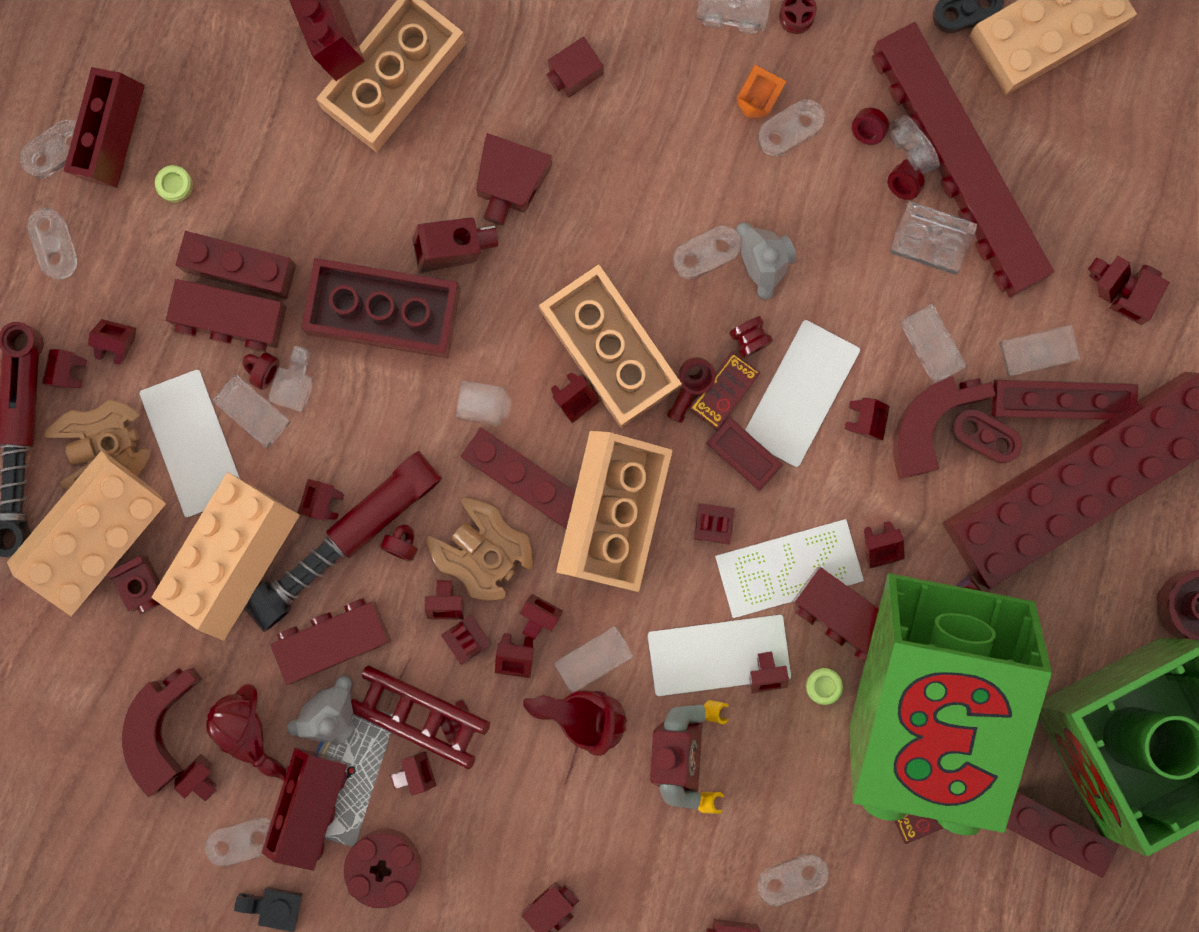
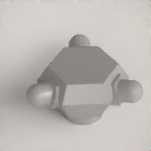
(765, 257)
(326, 715)

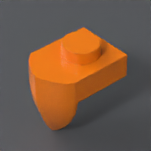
(759, 92)

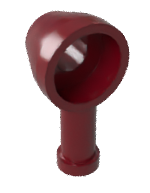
(691, 386)

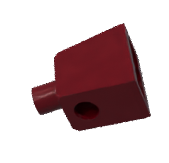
(509, 176)
(436, 245)

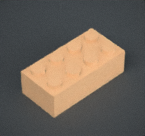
(1042, 34)
(400, 65)
(610, 346)
(614, 510)
(85, 533)
(225, 557)

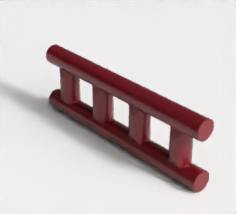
(439, 710)

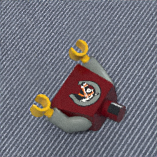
(677, 756)

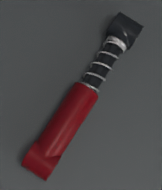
(17, 425)
(346, 537)

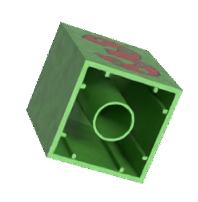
(947, 705)
(1134, 743)

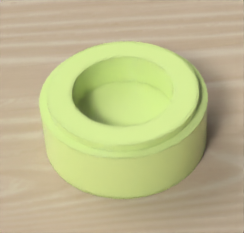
(173, 184)
(824, 686)

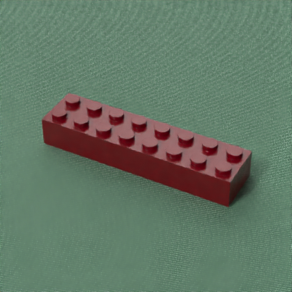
(1080, 483)

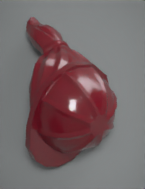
(586, 717)
(239, 731)

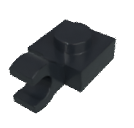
(277, 908)

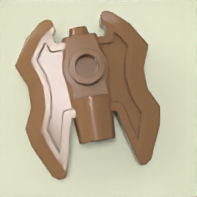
(100, 430)
(485, 554)

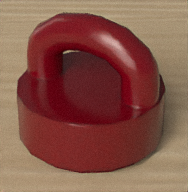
(870, 126)
(905, 181)
(263, 371)
(399, 548)

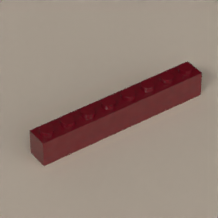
(963, 160)

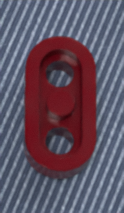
(986, 434)

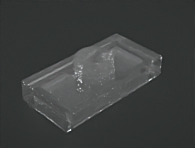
(933, 344)
(1039, 350)
(251, 411)
(593, 659)

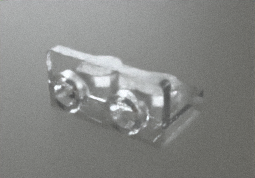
(746, 14)
(932, 238)

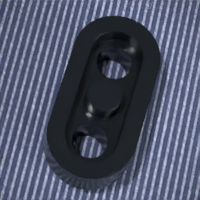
(967, 13)

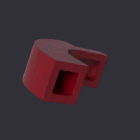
(914, 433)
(142, 731)

